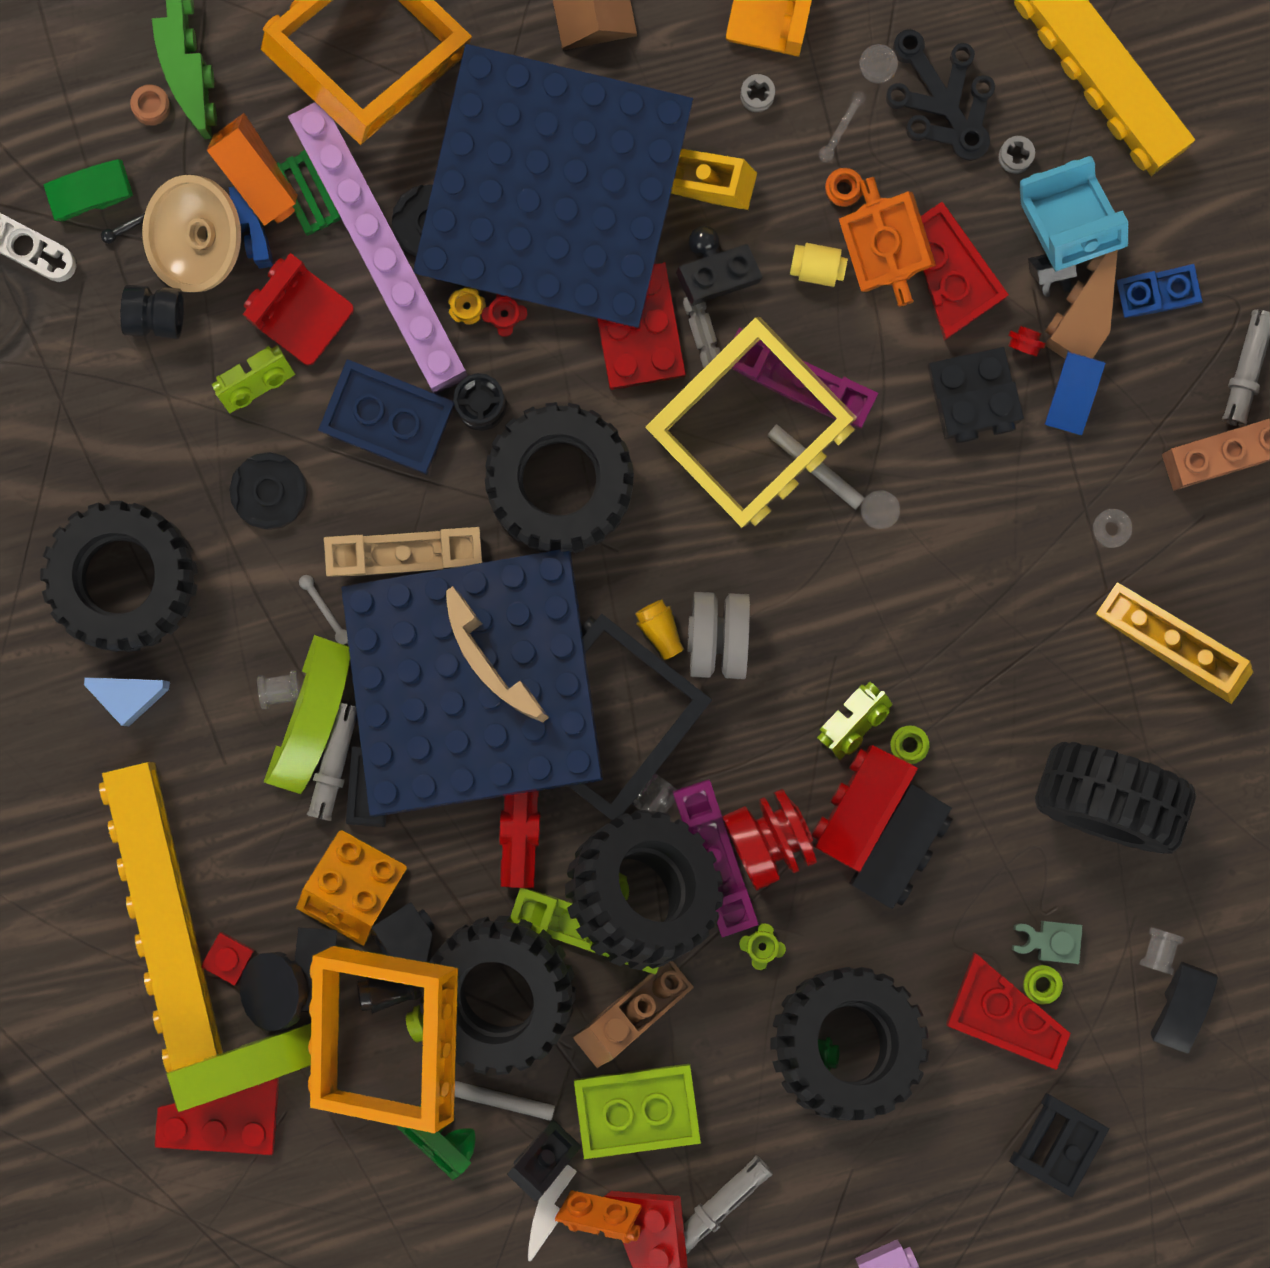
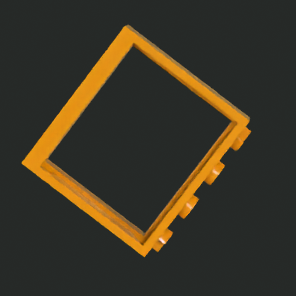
(331, 98)
(439, 1038)

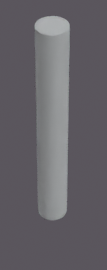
(822, 472)
(504, 1100)

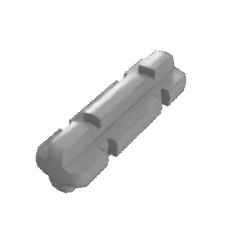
(702, 331)

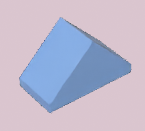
(126, 697)

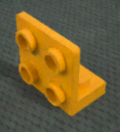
(769, 24)
(350, 887)

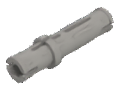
(1245, 383)
(333, 763)
(724, 1202)

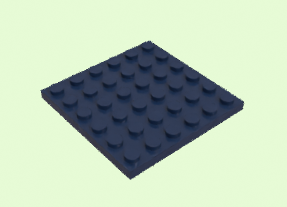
(552, 185)
(426, 716)

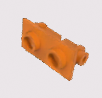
(598, 1213)

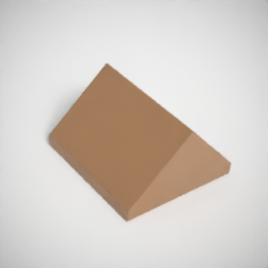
(593, 21)

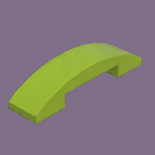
(312, 717)
(552, 916)

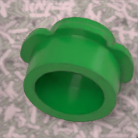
(829, 1053)

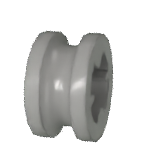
(758, 81)
(1027, 149)

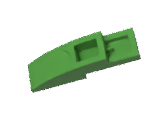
(185, 72)

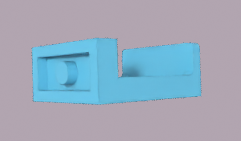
(1072, 214)

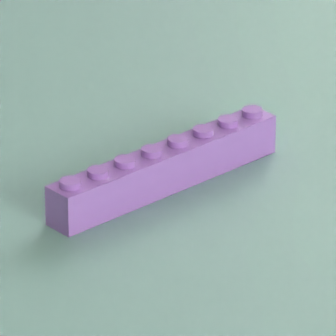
(378, 247)

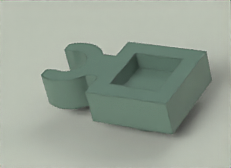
(1055, 941)

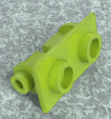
(239, 388)
(846, 734)

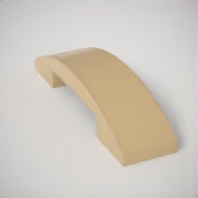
(402, 552)
(463, 622)

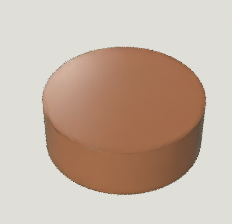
(150, 104)

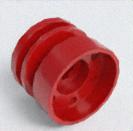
(770, 839)

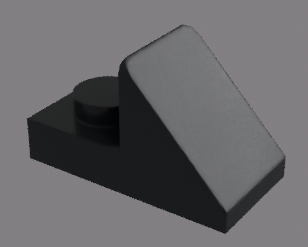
(543, 1160)

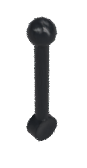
(109, 235)

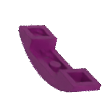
(769, 371)
(701, 812)

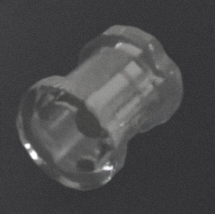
(278, 689)
(1161, 951)

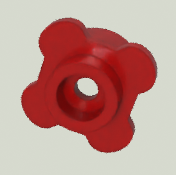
(504, 324)

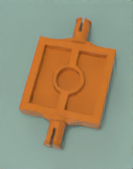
(887, 241)

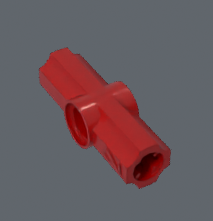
(519, 839)

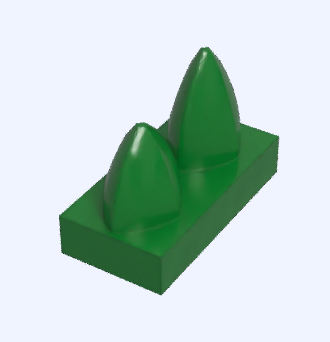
(447, 1152)

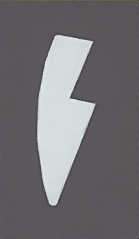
(546, 1211)

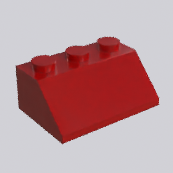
(863, 806)

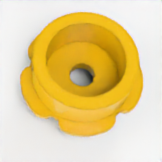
(462, 296)

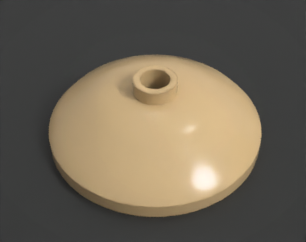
(177, 229)

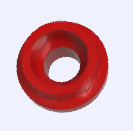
(1026, 341)

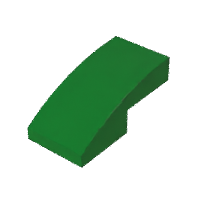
(88, 189)

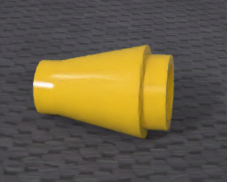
(660, 628)

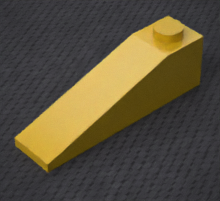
(714, 179)
(1176, 643)

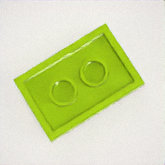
(637, 1111)

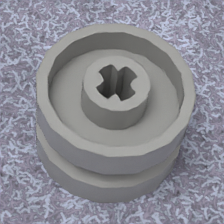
(719, 635)

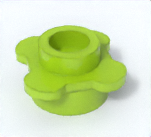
(762, 957)

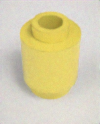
(818, 264)

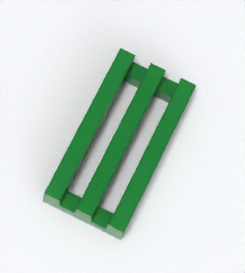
(292, 163)

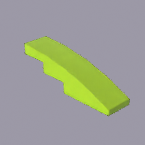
(240, 1068)

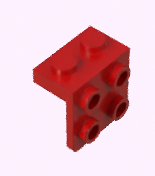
(297, 310)

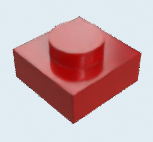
(227, 958)

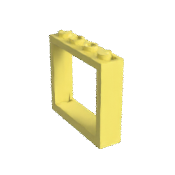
(708, 377)

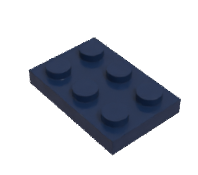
(386, 416)

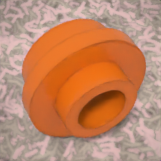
(843, 175)

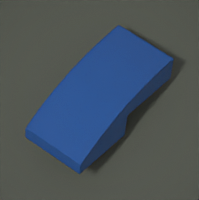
(256, 243)
(1159, 291)
(1075, 393)

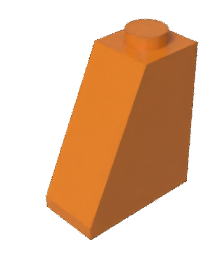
(253, 170)

